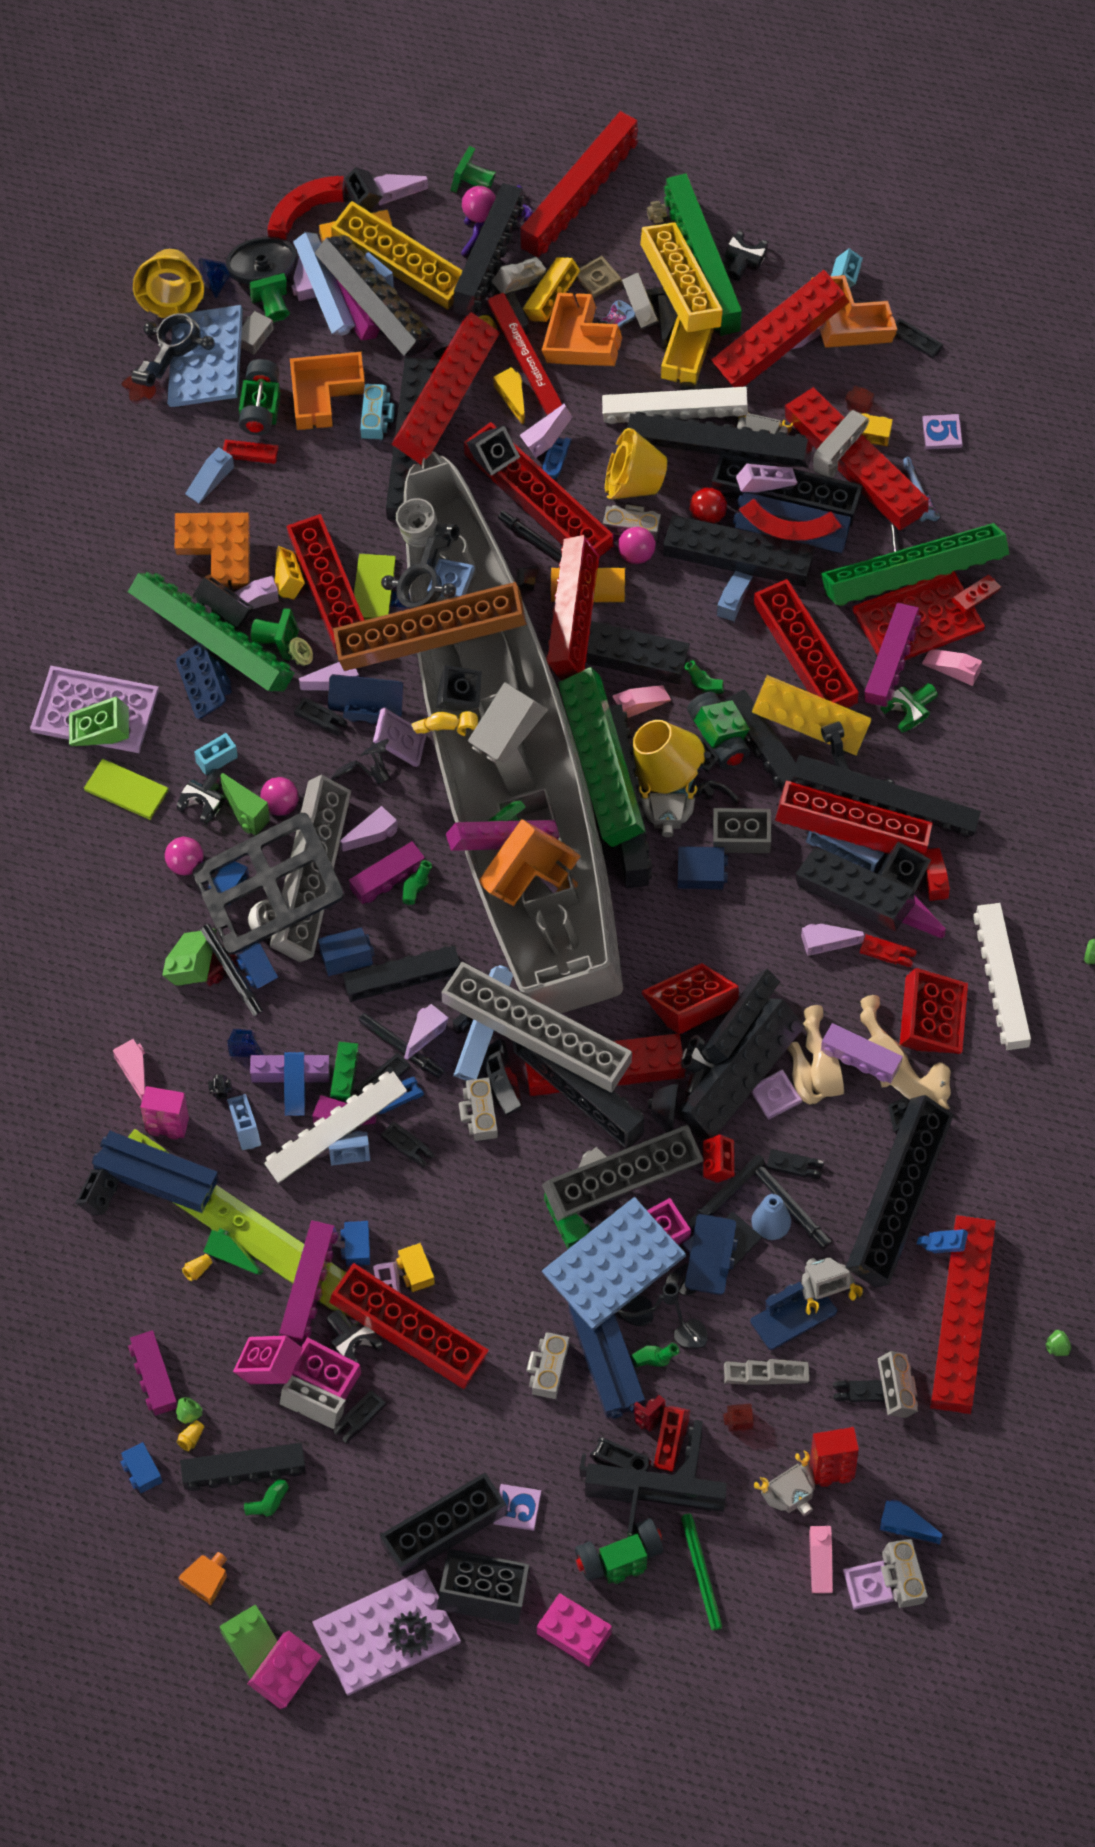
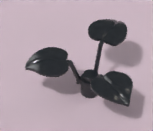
(378, 769)
(640, 1309)

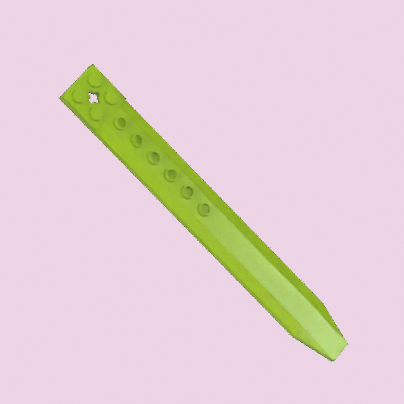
(256, 1234)

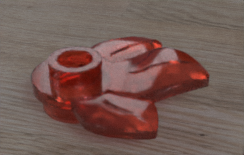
(138, 391)

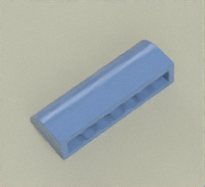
(857, 854)

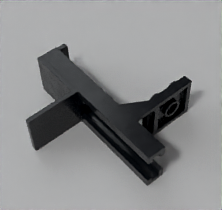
(636, 1485)

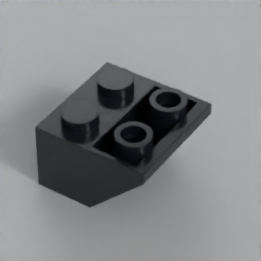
(362, 189)

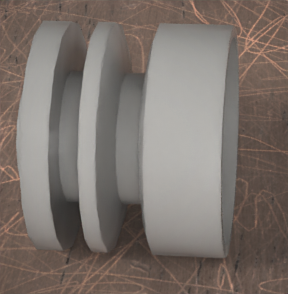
(416, 521)

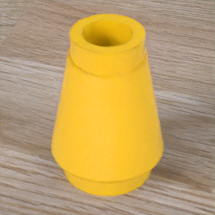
(196, 1267)
(190, 1436)

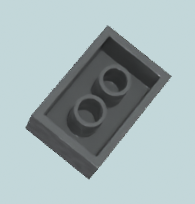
(742, 830)

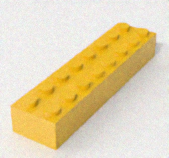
(400, 254)
(681, 277)

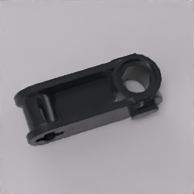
(618, 1456)

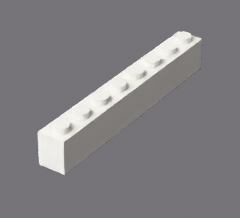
(680, 404)
(1003, 976)
(335, 1127)

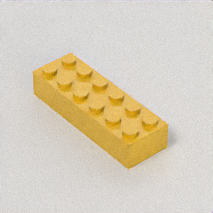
(809, 712)

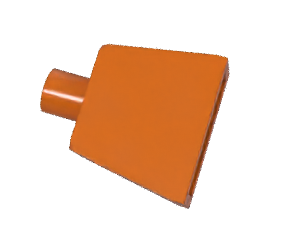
(205, 1577)

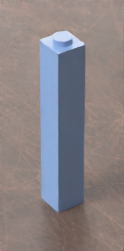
(324, 285)
(479, 1036)

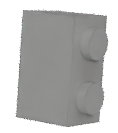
(255, 332)

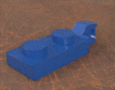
(944, 1241)

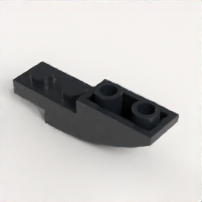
(501, 1077)

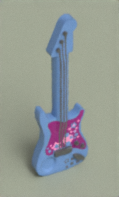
(619, 314)
(932, 511)

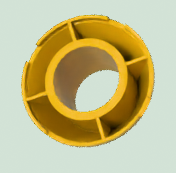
(166, 296)
(634, 468)
(666, 756)

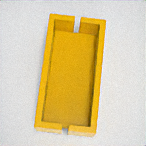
(685, 353)

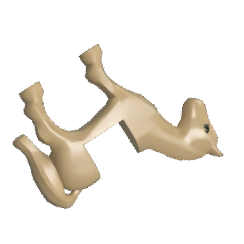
(825, 1073)

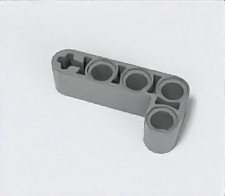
(838, 442)

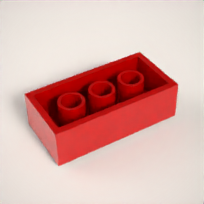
(834, 1456)

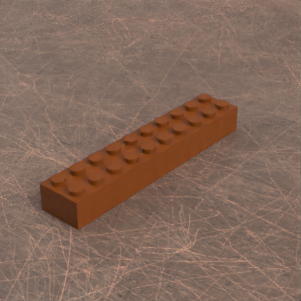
(429, 626)

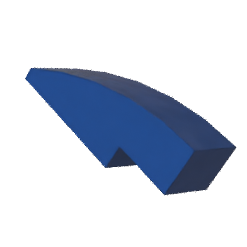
(294, 1083)

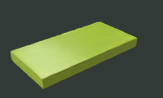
(369, 593)
(126, 789)

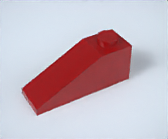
(936, 876)
(671, 1437)

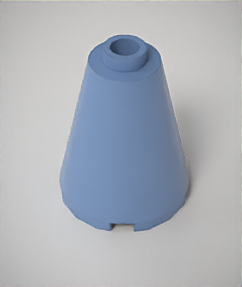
(771, 1218)

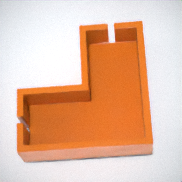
(858, 322)
(575, 338)
(320, 378)
(221, 536)
(522, 857)

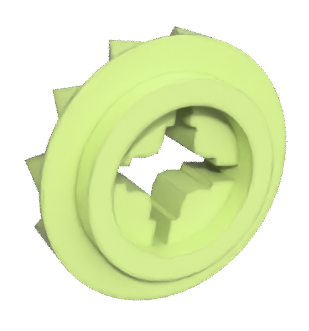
(300, 645)

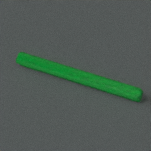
(701, 1572)

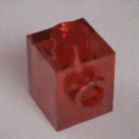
(859, 400)
(738, 1417)

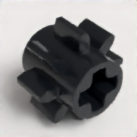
(220, 1086)

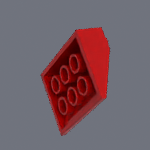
(692, 997)
(933, 1012)

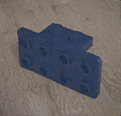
(203, 680)
(364, 697)
(711, 1254)
(787, 1317)

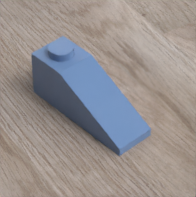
(210, 475)
(733, 596)
(244, 1122)

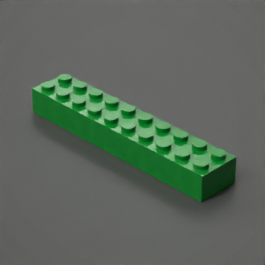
(694, 229)
(915, 564)
(211, 631)
(601, 757)

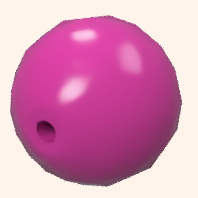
(477, 203)
(636, 545)
(280, 795)
(183, 855)

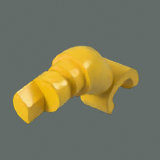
(447, 721)

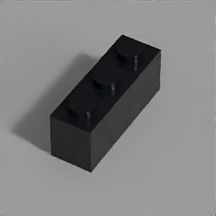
(222, 601)

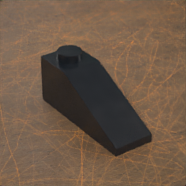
(667, 319)

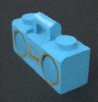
(374, 402)

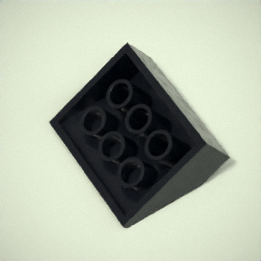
(482, 1586)

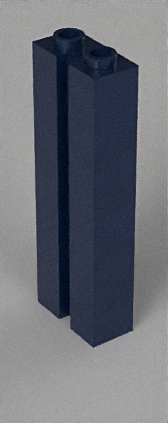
(796, 513)
(156, 1171)
(609, 1365)

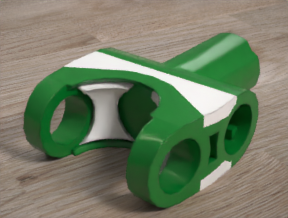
(912, 705)

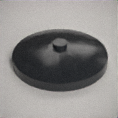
(261, 259)

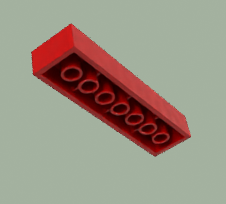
(780, 330)
(324, 574)
(573, 607)
(804, 644)
(850, 819)
(652, 1060)
(408, 1326)

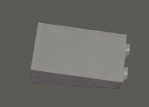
(506, 724)

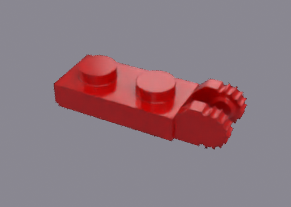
(887, 951)

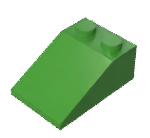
(99, 723)
(248, 808)
(189, 960)
(249, 1638)

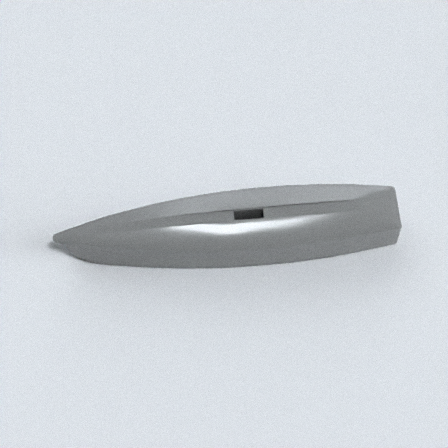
(557, 942)

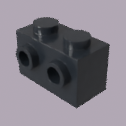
(97, 1192)

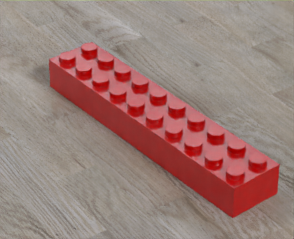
(579, 184)
(445, 388)
(862, 463)
(546, 500)
(963, 1317)

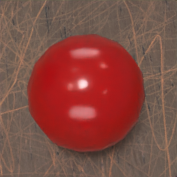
(708, 505)

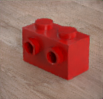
(718, 1158)

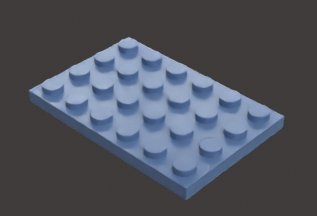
(207, 373)
(613, 1263)

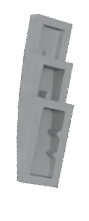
(766, 1372)

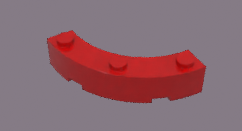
(301, 200)
(790, 530)

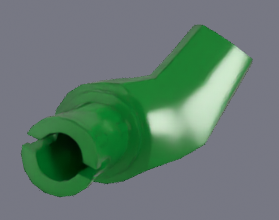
(702, 680)
(416, 883)
(654, 1355)
(270, 1502)

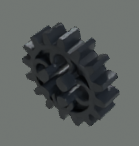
(422, 1633)

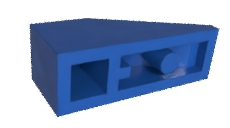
(904, 1521)

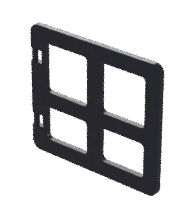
(267, 879)

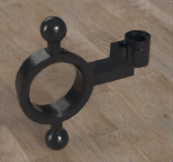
(155, 369)
(442, 541)
(833, 734)

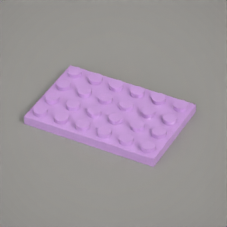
(73, 690)
(359, 1638)

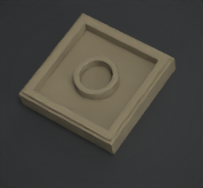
(598, 277)

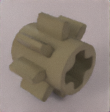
(656, 212)

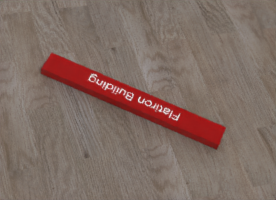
(524, 353)

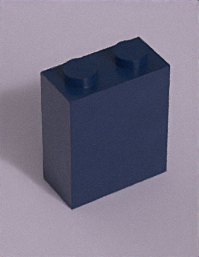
(702, 867)
(346, 951)

